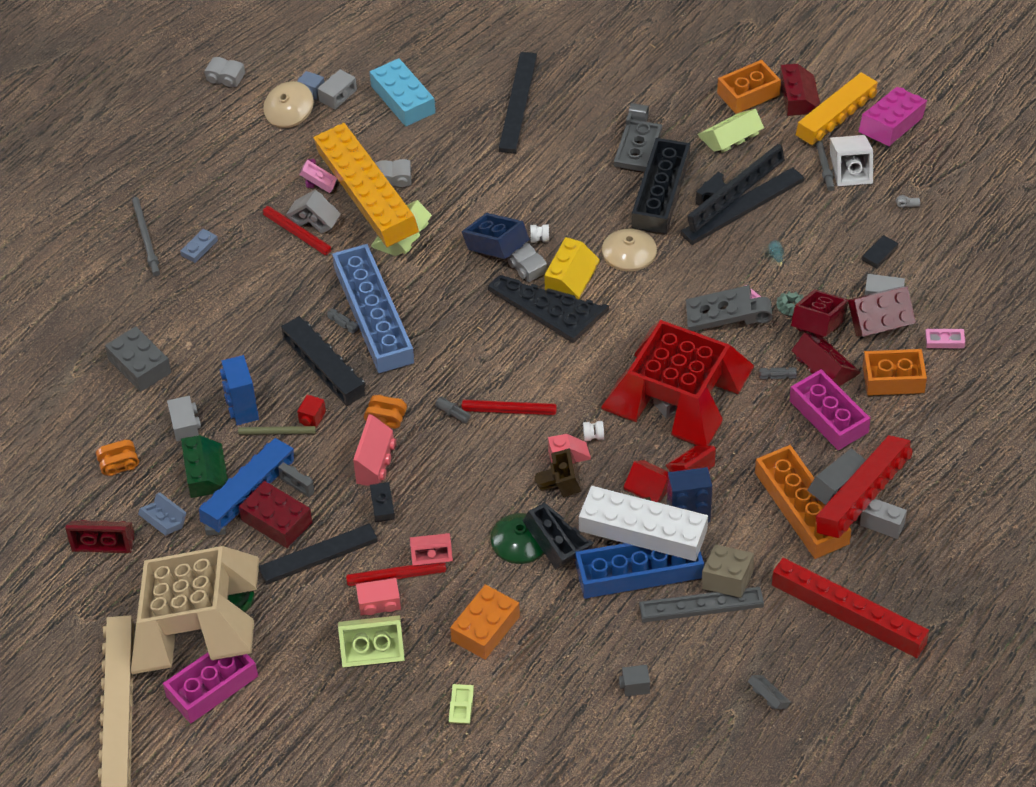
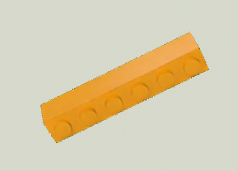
(836, 108)

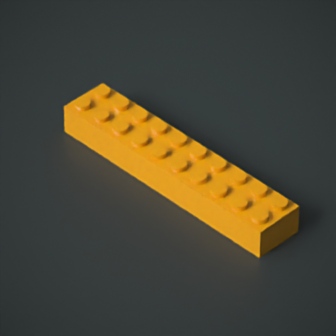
(366, 185)

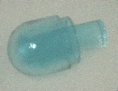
(776, 250)

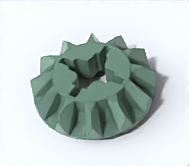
(782, 302)

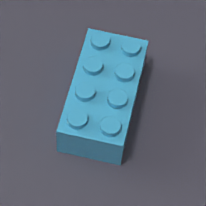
(402, 92)

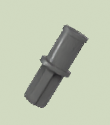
(452, 409)

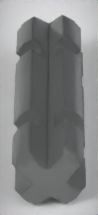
(342, 320)
(778, 373)

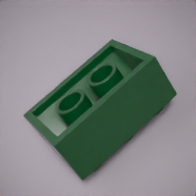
(203, 465)

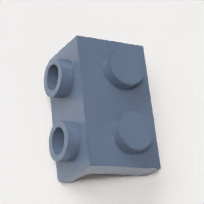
(163, 514)

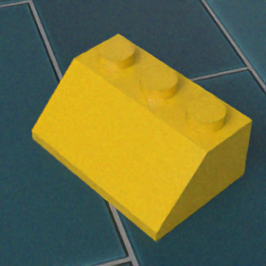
(571, 268)

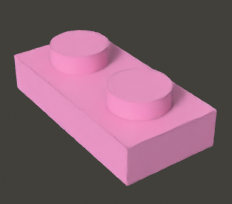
(318, 176)

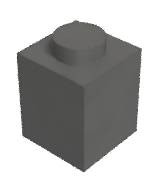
(635, 680)

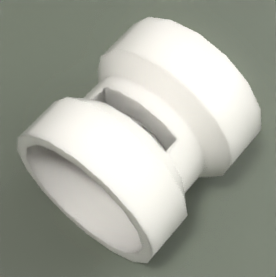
(540, 233)
(588, 431)

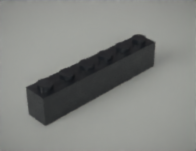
(323, 360)

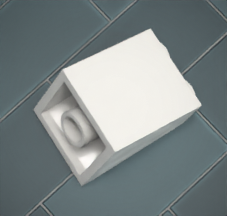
(852, 160)

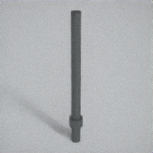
(827, 173)
(152, 259)

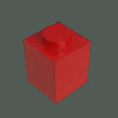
(311, 411)

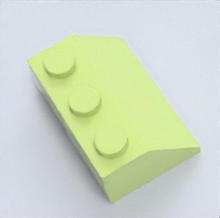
(732, 130)
(421, 216)
(371, 641)

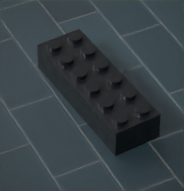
(661, 185)

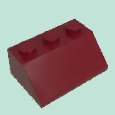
(798, 90)
(820, 354)
(100, 536)

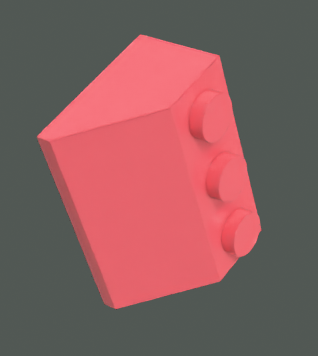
(373, 452)

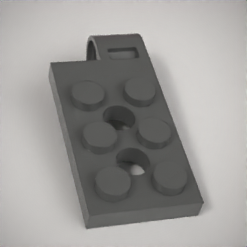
(637, 130)
(739, 307)

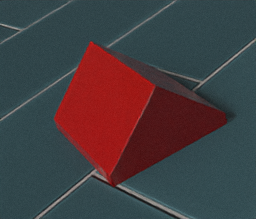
(694, 458)
(647, 481)

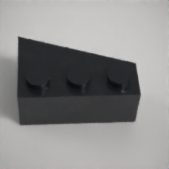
(554, 535)

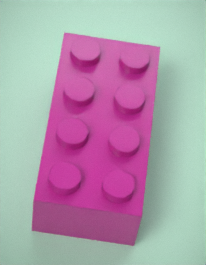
(892, 116)
(829, 409)
(208, 683)

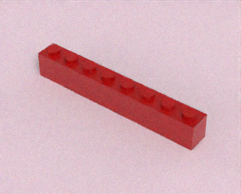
(863, 486)
(850, 607)

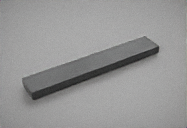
(699, 605)

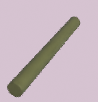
(277, 430)

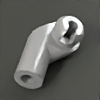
(904, 201)

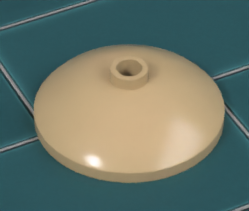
(291, 110)
(629, 250)

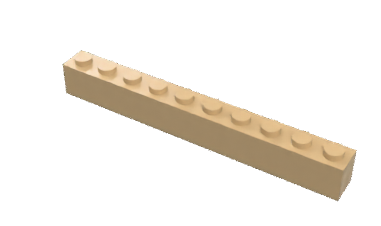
(117, 703)

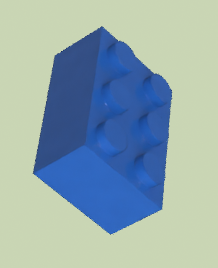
(239, 390)

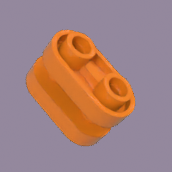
(387, 410)
(117, 457)

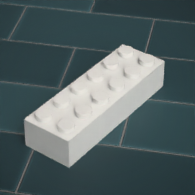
(643, 523)

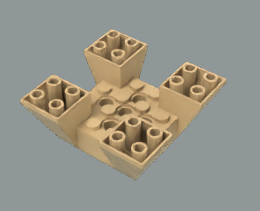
(189, 595)

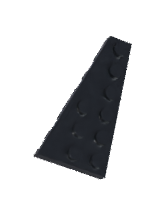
(550, 307)

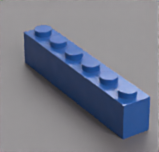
(263, 467)

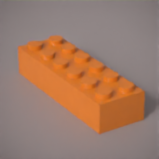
(787, 483)

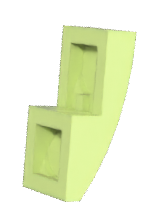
(461, 704)

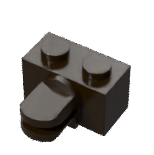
(561, 475)

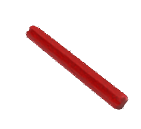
(297, 230)
(509, 407)
(395, 572)

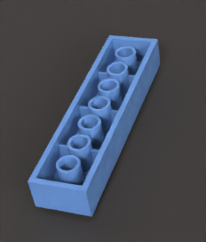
(373, 308)

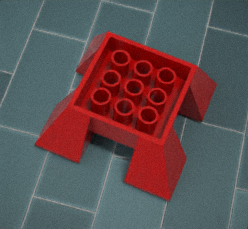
(681, 371)

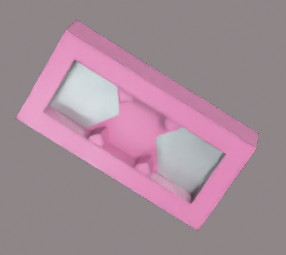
(945, 338)

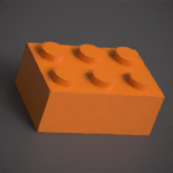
(748, 86)
(894, 372)
(485, 621)

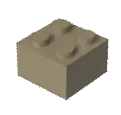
(728, 571)

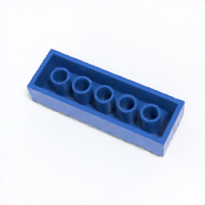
(631, 568)

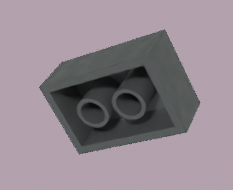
(138, 359)

